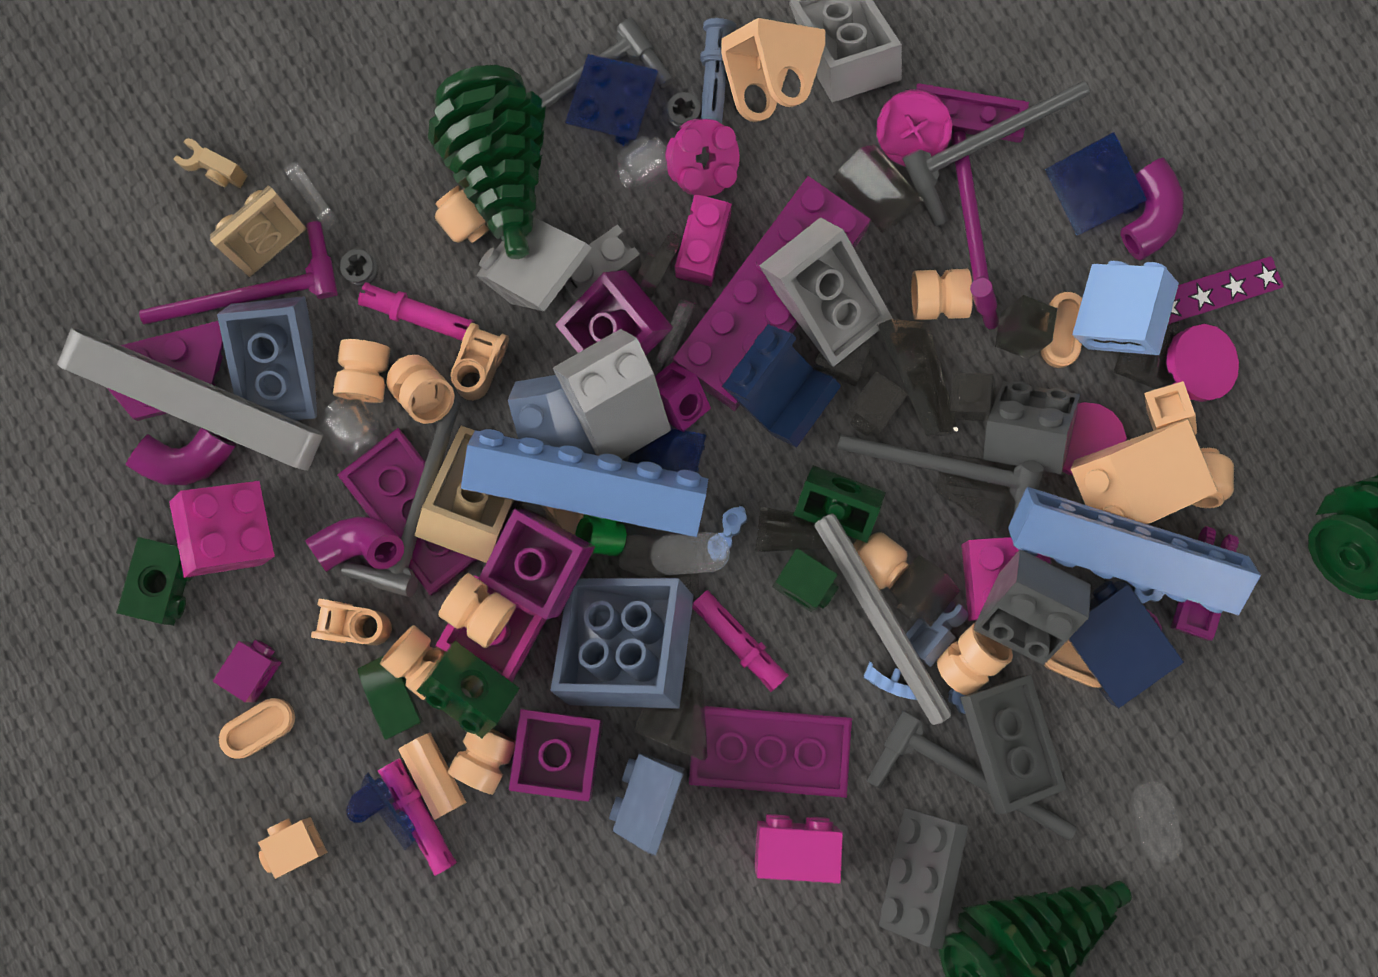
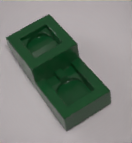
(388, 699)

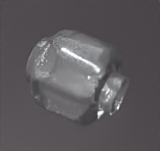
(642, 164)
(350, 426)

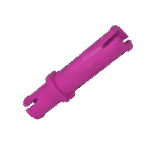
(399, 307)
(736, 637)
(409, 800)

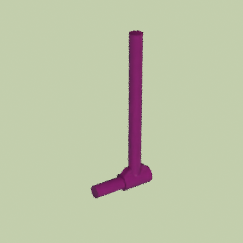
(318, 279)
(981, 287)

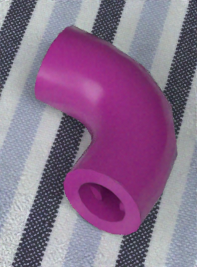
(1161, 213)
(180, 465)
(357, 537)

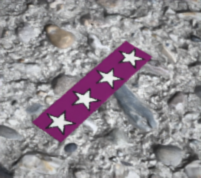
(1225, 288)

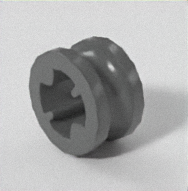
(687, 100)
(370, 268)

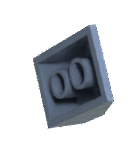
(271, 354)
(545, 413)
(647, 801)

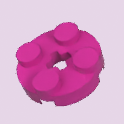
(723, 157)

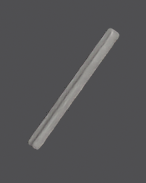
(883, 619)

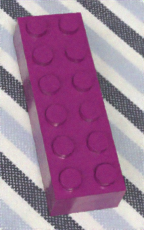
(750, 300)

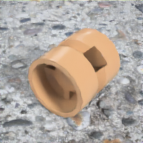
(941, 294)
(361, 365)
(420, 389)
(476, 610)
(411, 658)
(971, 660)
(481, 760)

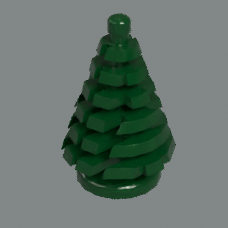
(493, 145)
(1347, 542)
(1032, 933)

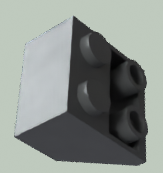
(1031, 426)
(1034, 607)

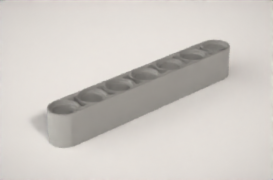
(189, 399)

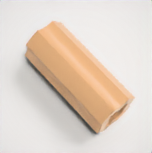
(431, 775)

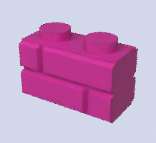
(703, 240)

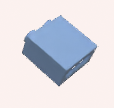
(1126, 306)

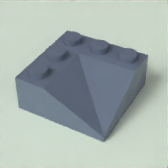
(623, 643)

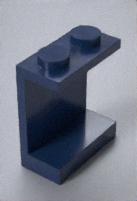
(780, 386)
(1123, 644)

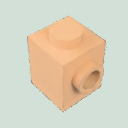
(290, 846)

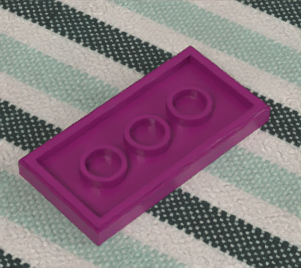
(385, 487)
(774, 752)

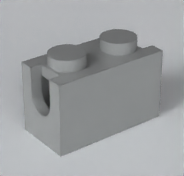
(607, 254)

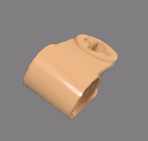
(478, 354)
(345, 623)

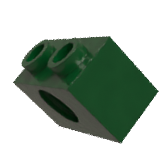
(851, 502)
(806, 581)
(139, 595)
(488, 688)

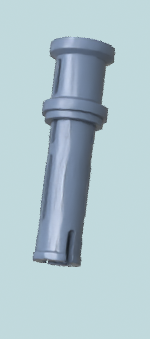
(712, 59)

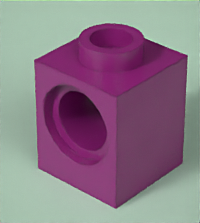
(681, 396)
(247, 670)

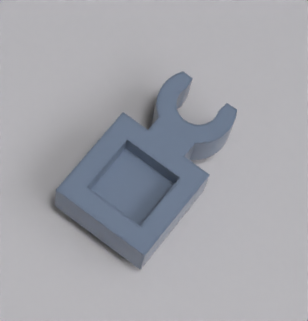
(934, 640)

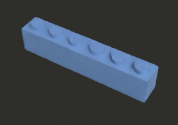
(584, 482)
(1132, 552)

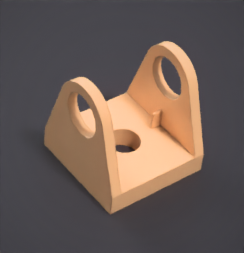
(761, 57)

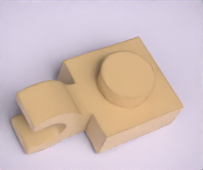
(218, 167)

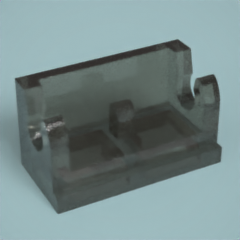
(877, 187)

